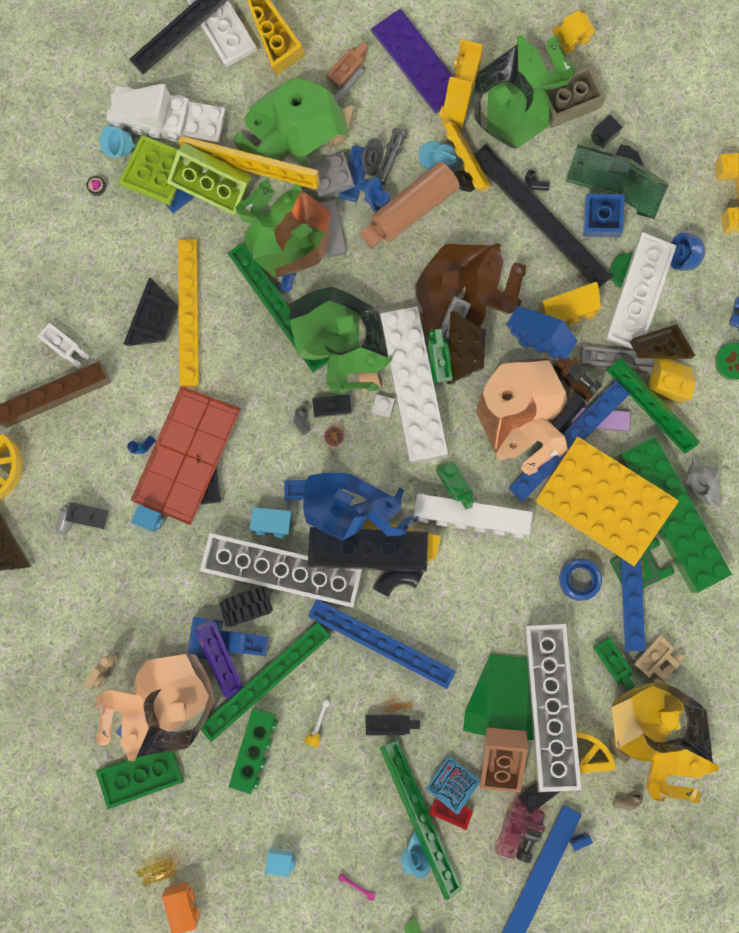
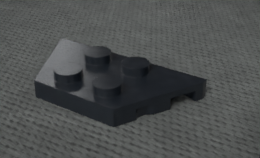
(152, 317)

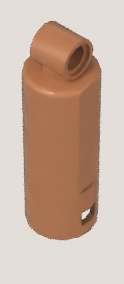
(411, 205)

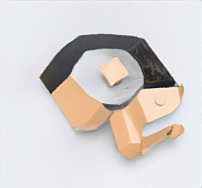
(165, 697)

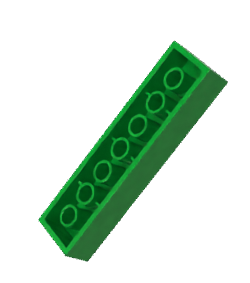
(683, 529)

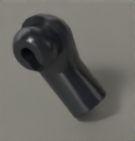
(534, 183)

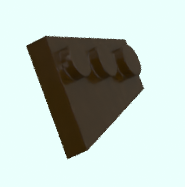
(663, 344)

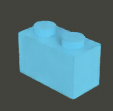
(271, 521)

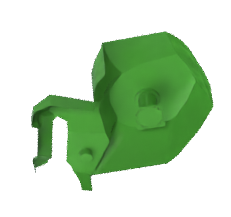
(293, 121)

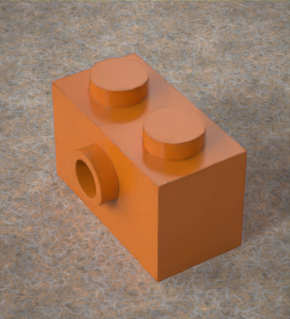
(180, 908)

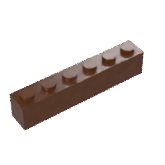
(53, 394)

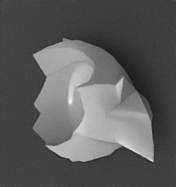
(704, 482)

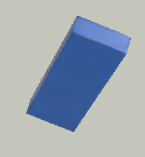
(356, 168)

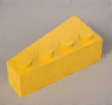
(278, 39)

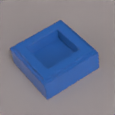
(580, 841)

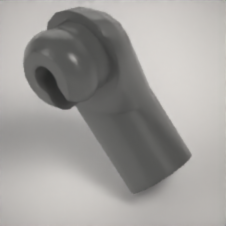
(300, 418)

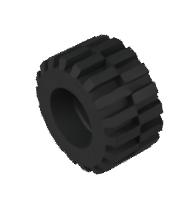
(245, 606)

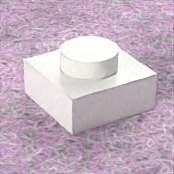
(383, 406)

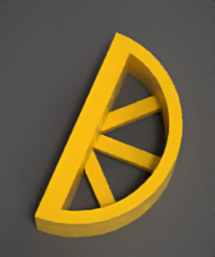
(16, 466)
(588, 766)

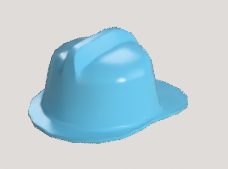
(115, 142)
(436, 152)
(414, 859)

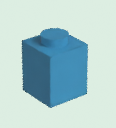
(147, 519)

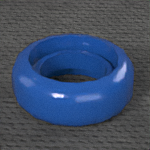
(596, 579)

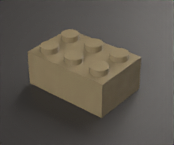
(576, 98)

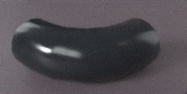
(391, 579)

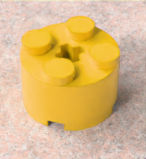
(574, 31)

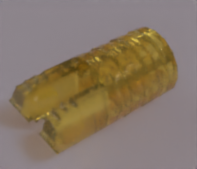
(158, 872)

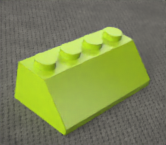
(208, 178)

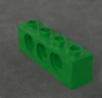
(239, 779)

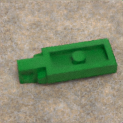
(439, 357)
(455, 484)
(614, 662)

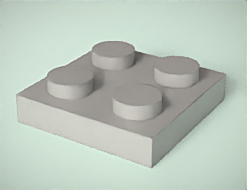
(333, 175)

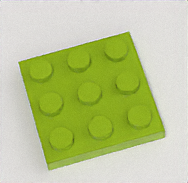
(150, 169)

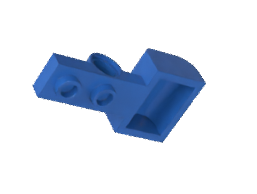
(234, 641)

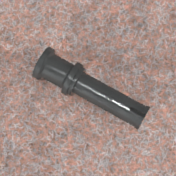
(393, 149)

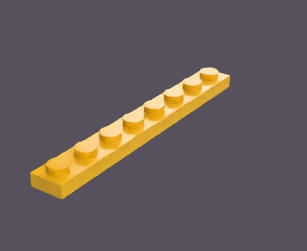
(258, 164)
(188, 313)

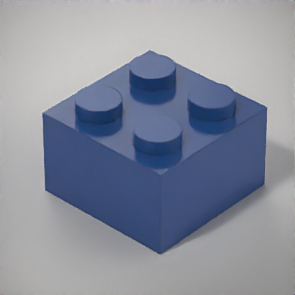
(603, 215)

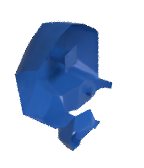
(330, 509)

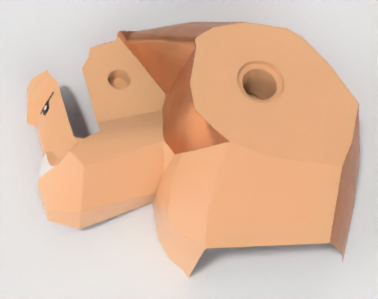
(519, 408)

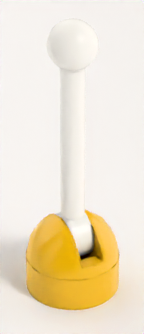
(313, 737)

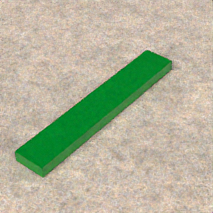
(653, 406)

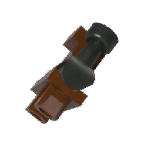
(575, 378)

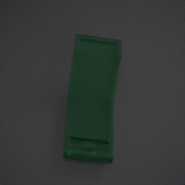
(618, 176)

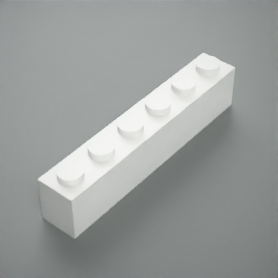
(479, 517)

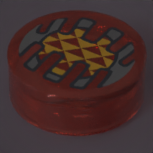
(333, 436)

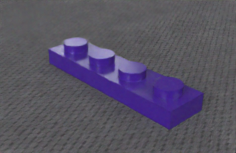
(218, 658)

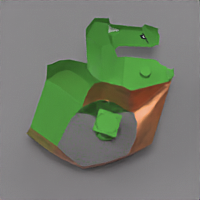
(271, 234)

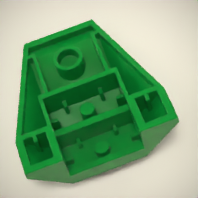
(501, 697)

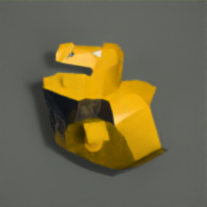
(644, 722)

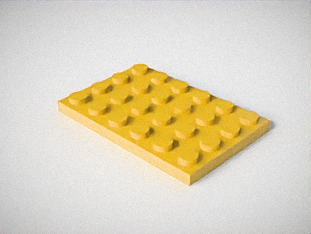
(606, 501)

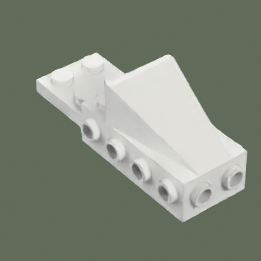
(161, 115)

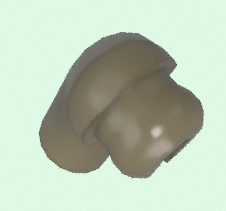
(619, 753)
(629, 802)

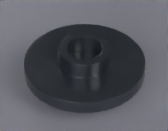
(465, 181)

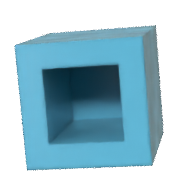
(280, 862)

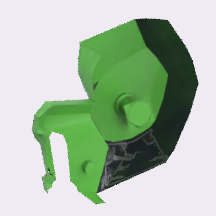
(517, 89)
(328, 326)

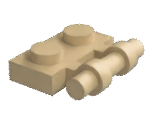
(654, 656)
(99, 674)

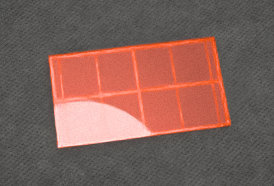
(185, 455)

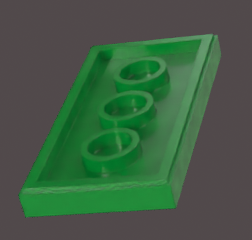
(138, 778)

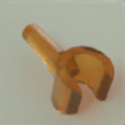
(398, 706)

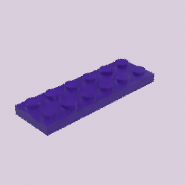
(414, 58)

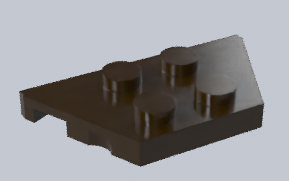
(465, 346)
(10, 551)

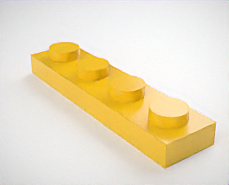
(463, 151)

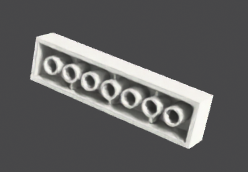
(413, 385)
(279, 570)
(552, 708)

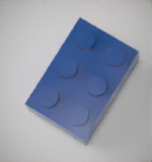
(541, 332)

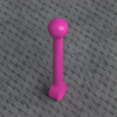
(370, 895)

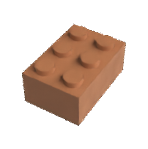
(503, 759)

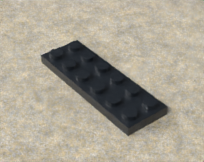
(369, 551)

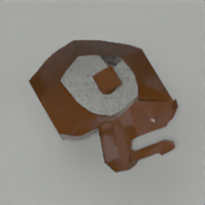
(471, 267)

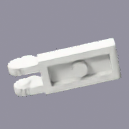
(61, 344)

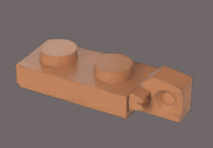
(347, 65)

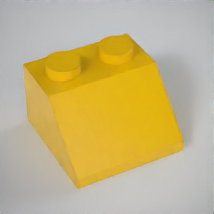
(672, 380)

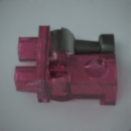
(518, 827)

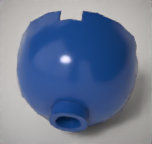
(688, 252)

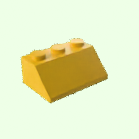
(573, 304)

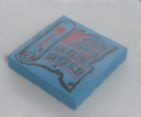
(452, 785)

